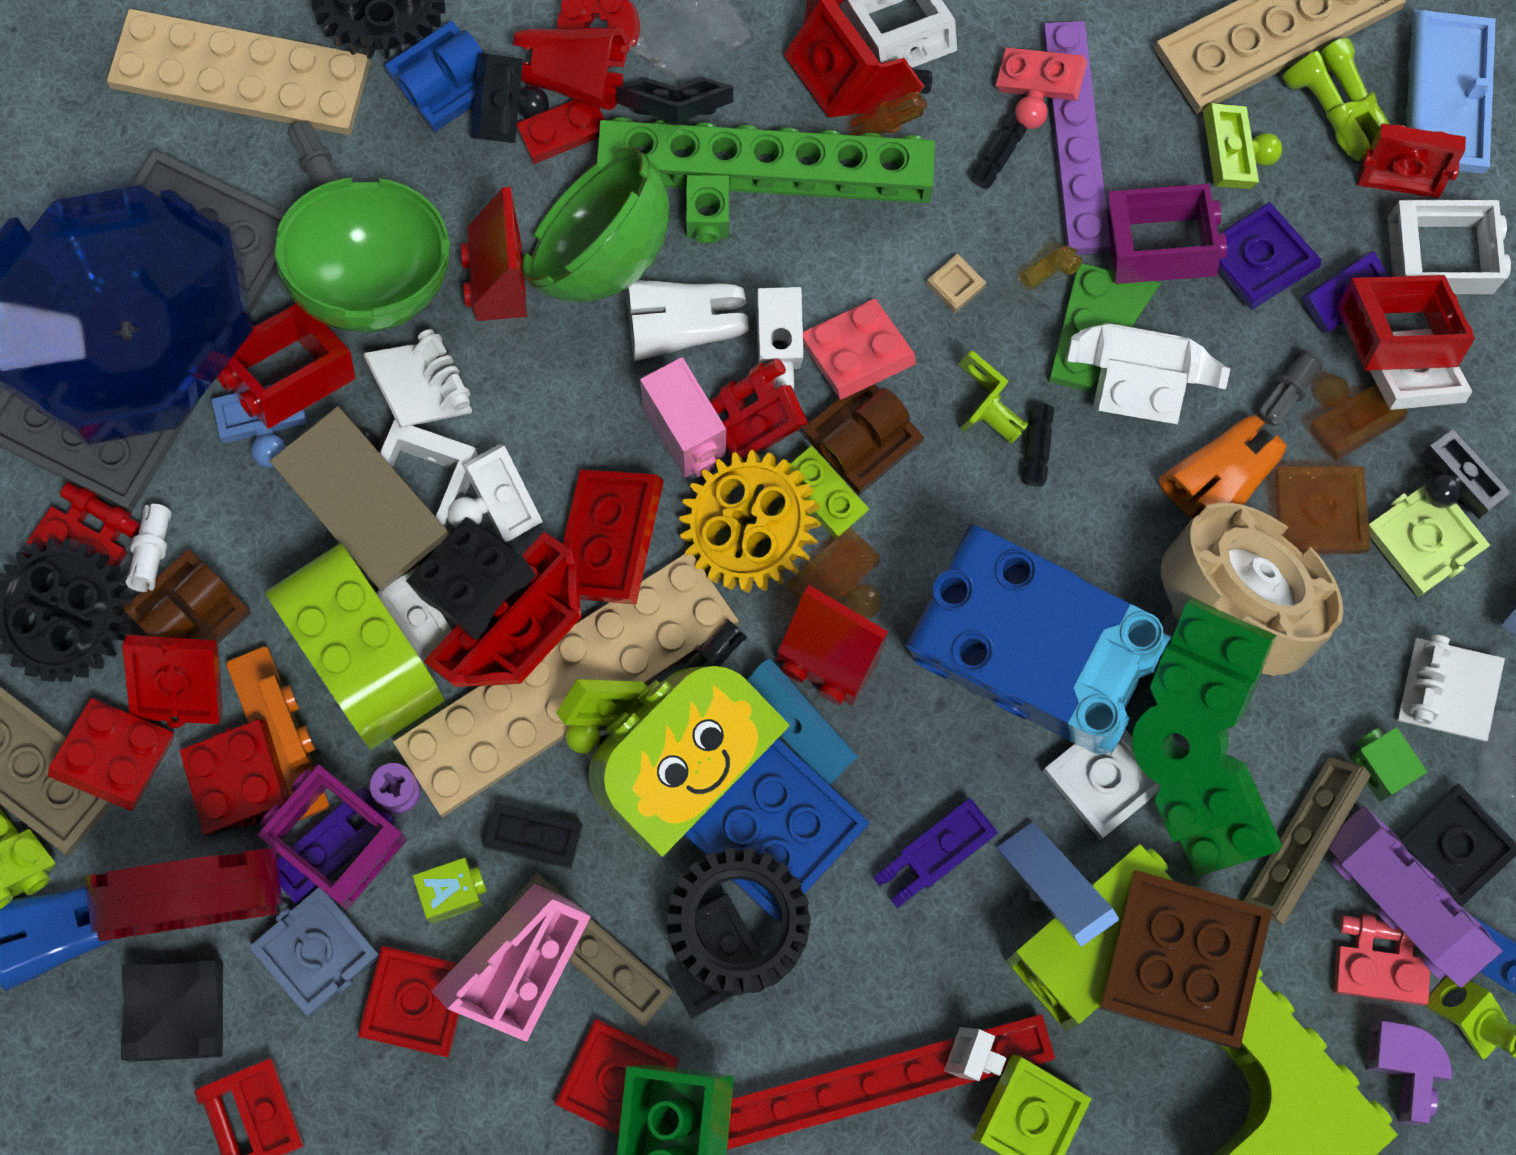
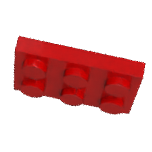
(612, 532)

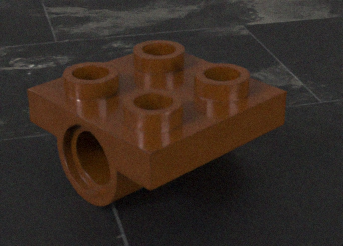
(864, 435)
(188, 603)

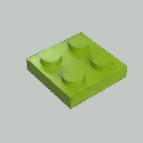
(1030, 1112)

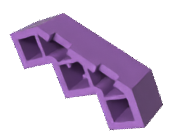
(1412, 898)

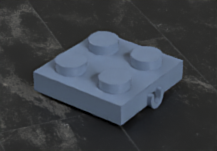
(314, 952)

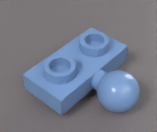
(236, 425)

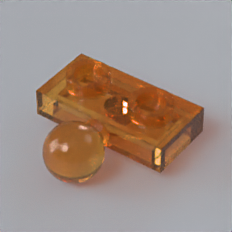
(1352, 420)
(839, 570)

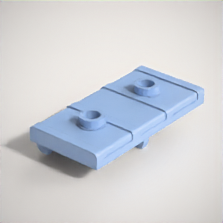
(1453, 80)

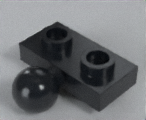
(500, 99)
(1461, 476)

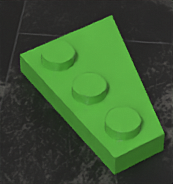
(1093, 302)

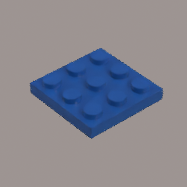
(785, 813)

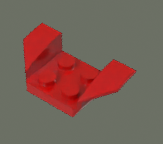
(842, 67)

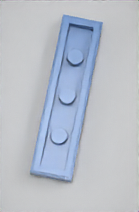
(1058, 884)

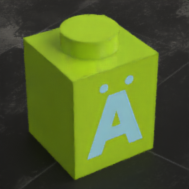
(450, 890)

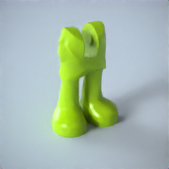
(1344, 117)

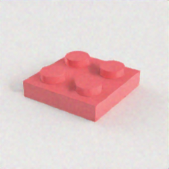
(858, 349)

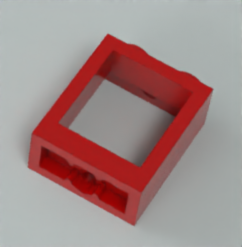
(1378, 349)
(302, 388)

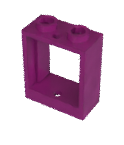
(1164, 205)
(366, 866)

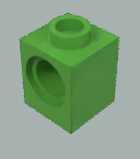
(707, 192)
(1388, 761)

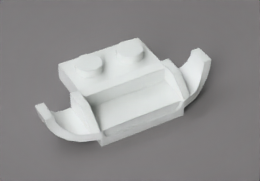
(1144, 369)

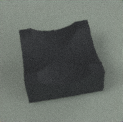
(470, 577)
(172, 1011)

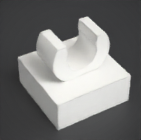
(973, 1056)

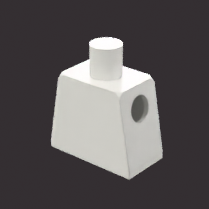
(780, 320)

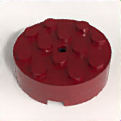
(183, 894)

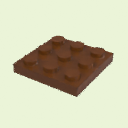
(1185, 959)

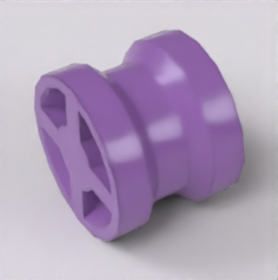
(401, 796)

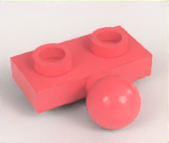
(1039, 76)

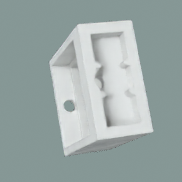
(931, 36)
(1491, 231)
(437, 450)

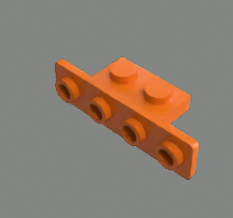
(267, 699)

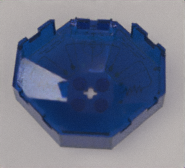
(111, 263)

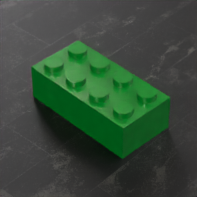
(674, 1111)

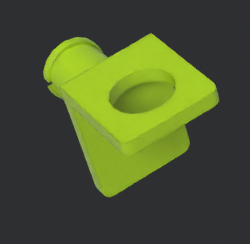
(991, 408)
(1477, 1017)

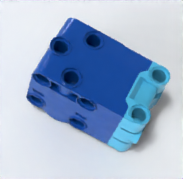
(1037, 640)

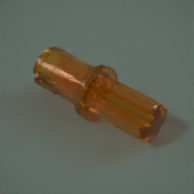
(890, 115)

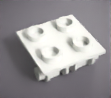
(420, 381)
(1451, 689)

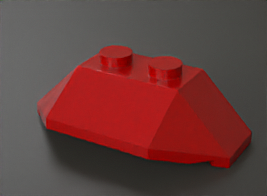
(522, 626)

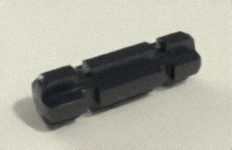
(998, 152)
(1038, 444)

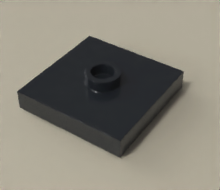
(1459, 843)

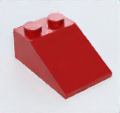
(495, 261)
(830, 647)

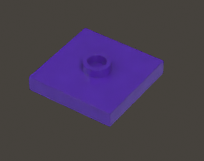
(1265, 256)

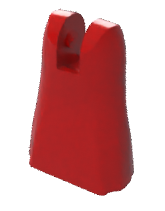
(575, 62)

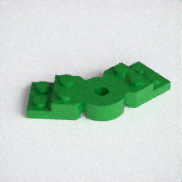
(1201, 693)

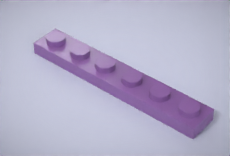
(1078, 149)

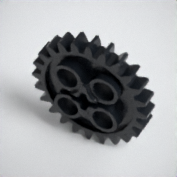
(360, 26)
(74, 572)

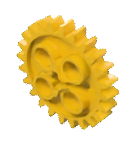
(786, 530)

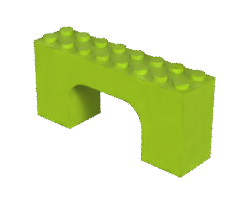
(1296, 1091)

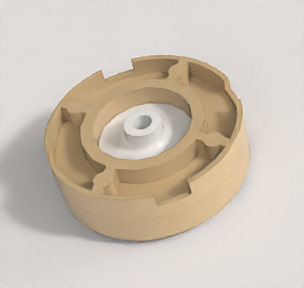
(1250, 571)

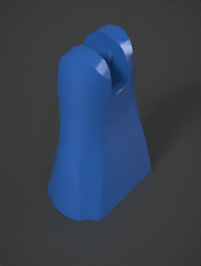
(43, 934)

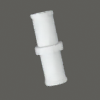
(148, 548)

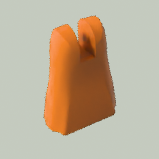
(1222, 469)

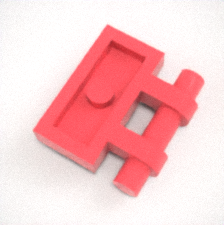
(1376, 973)

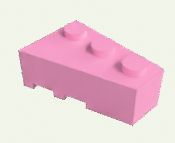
(516, 964)

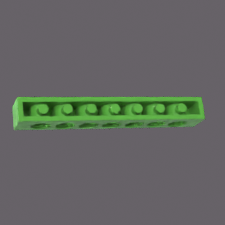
(787, 145)

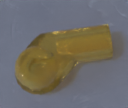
(1062, 258)

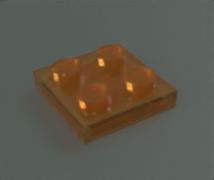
(1323, 508)

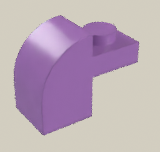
(1415, 1057)

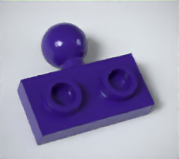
(1325, 297)

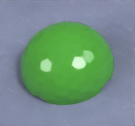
(601, 231)
(362, 254)

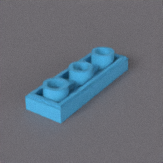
(808, 731)

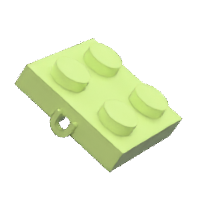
(1426, 540)

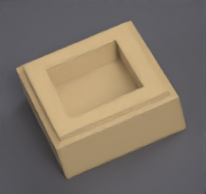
(956, 283)

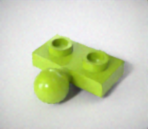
(1232, 148)
(837, 501)
(595, 705)

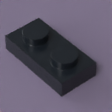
(533, 836)

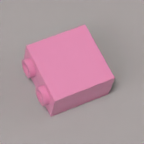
(683, 418)

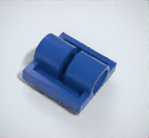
(438, 74)

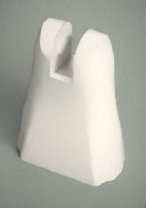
(681, 315)

